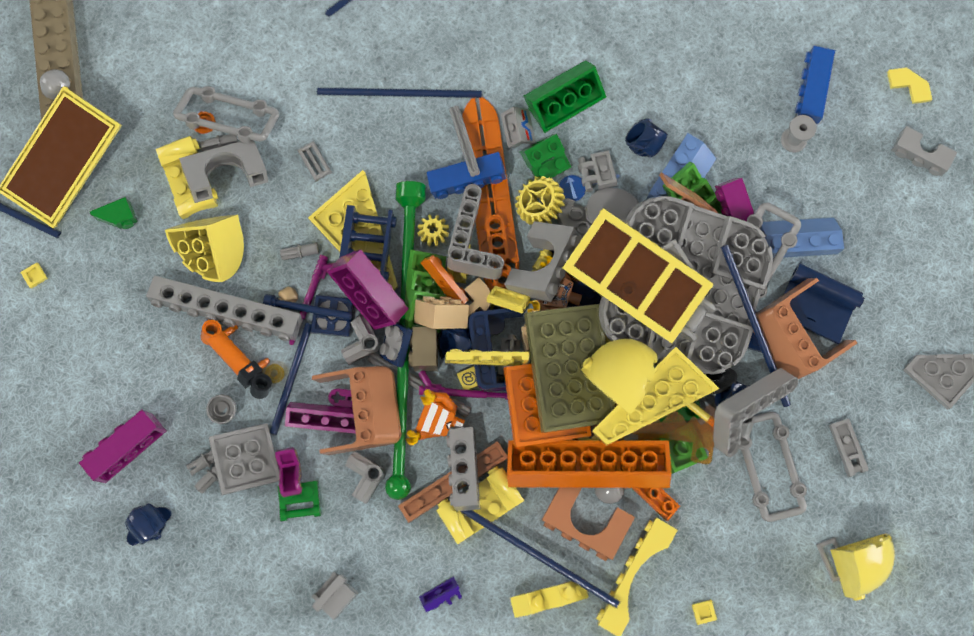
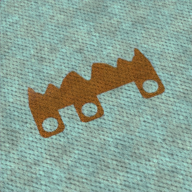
(676, 428)

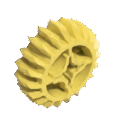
(545, 190)

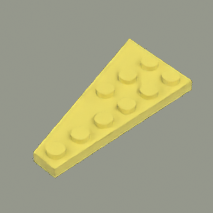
(672, 388)

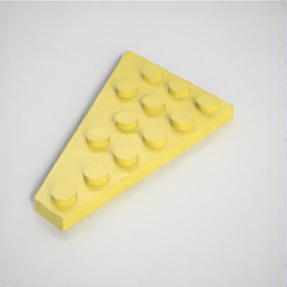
(331, 217)

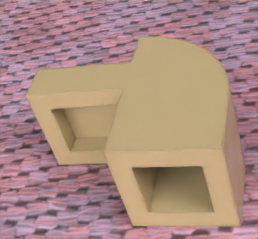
(477, 293)

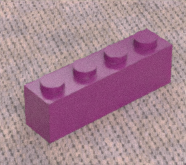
(734, 199)
(320, 417)

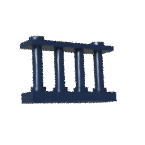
(349, 235)

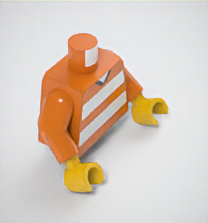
(435, 418)

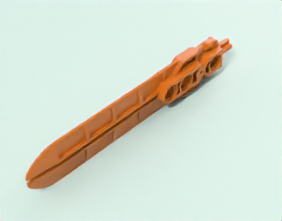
(500, 191)

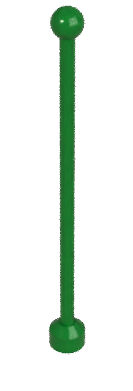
(410, 196)

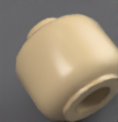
(288, 294)

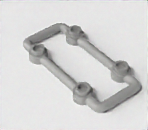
(208, 95)
(788, 239)
(797, 489)

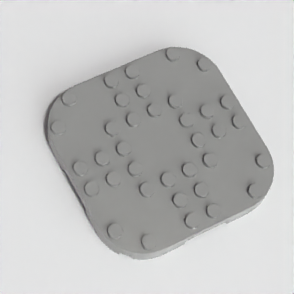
(700, 234)

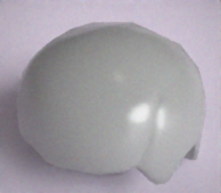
(52, 82)
(217, 405)
(609, 495)

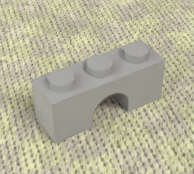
(909, 147)

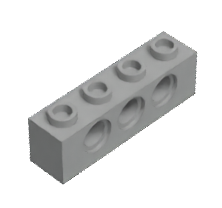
(470, 499)

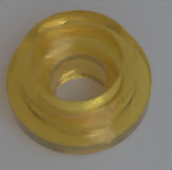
(279, 377)

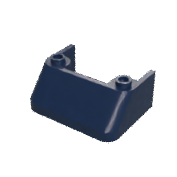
(481, 327)

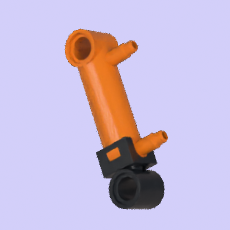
(247, 372)

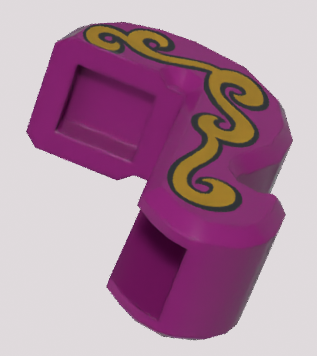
(290, 472)

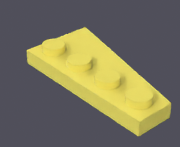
(478, 357)

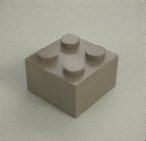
(424, 349)

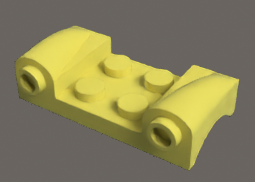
(169, 160)
(495, 501)

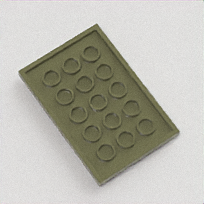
(558, 347)

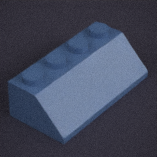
(690, 150)
(814, 238)

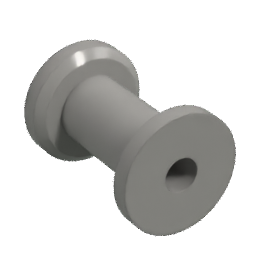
(799, 132)
(690, 327)

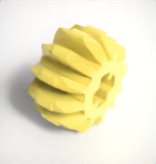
(440, 226)

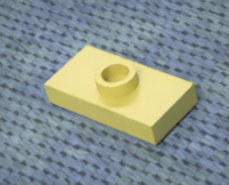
(508, 299)

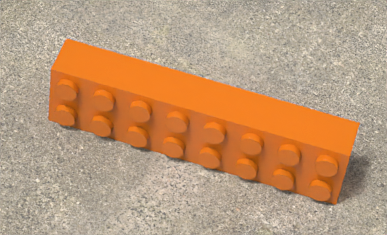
(590, 464)

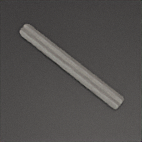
(464, 141)

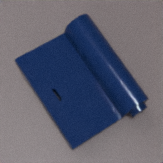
(825, 305)

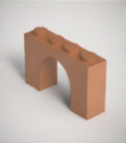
(604, 543)

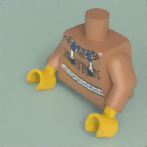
(562, 297)

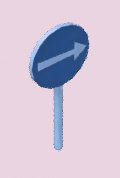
(573, 187)

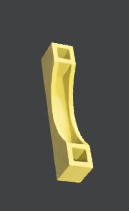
(657, 538)

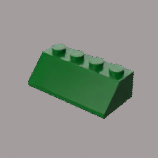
(565, 96)

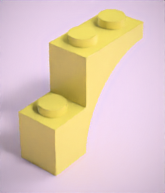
(547, 598)

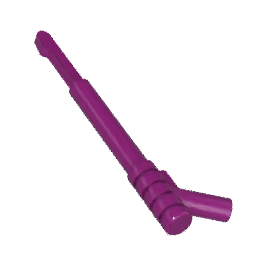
(319, 273)
(455, 392)

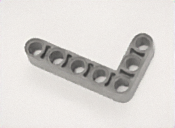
(463, 233)
(745, 404)

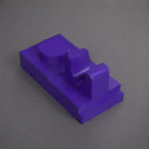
(439, 594)

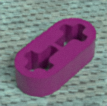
(343, 393)

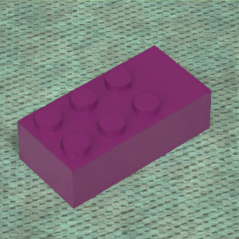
(367, 289)
(122, 446)

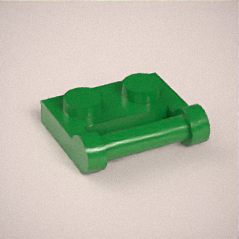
(309, 494)

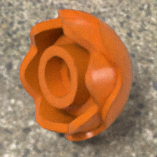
(207, 116)

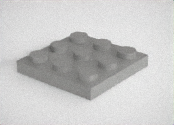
(244, 459)

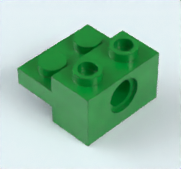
(543, 150)

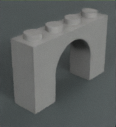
(199, 166)
(544, 282)

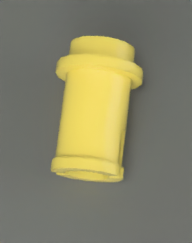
(544, 252)

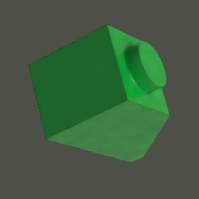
(117, 214)

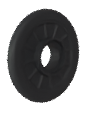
(723, 380)

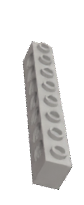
(161, 287)

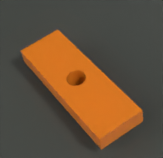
(443, 278)
(660, 502)

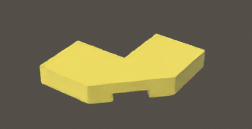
(918, 87)

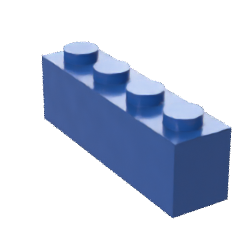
(816, 83)
(456, 177)

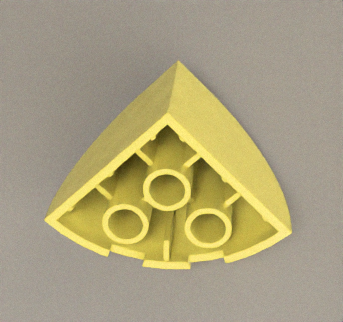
(209, 246)
(622, 371)
(864, 565)

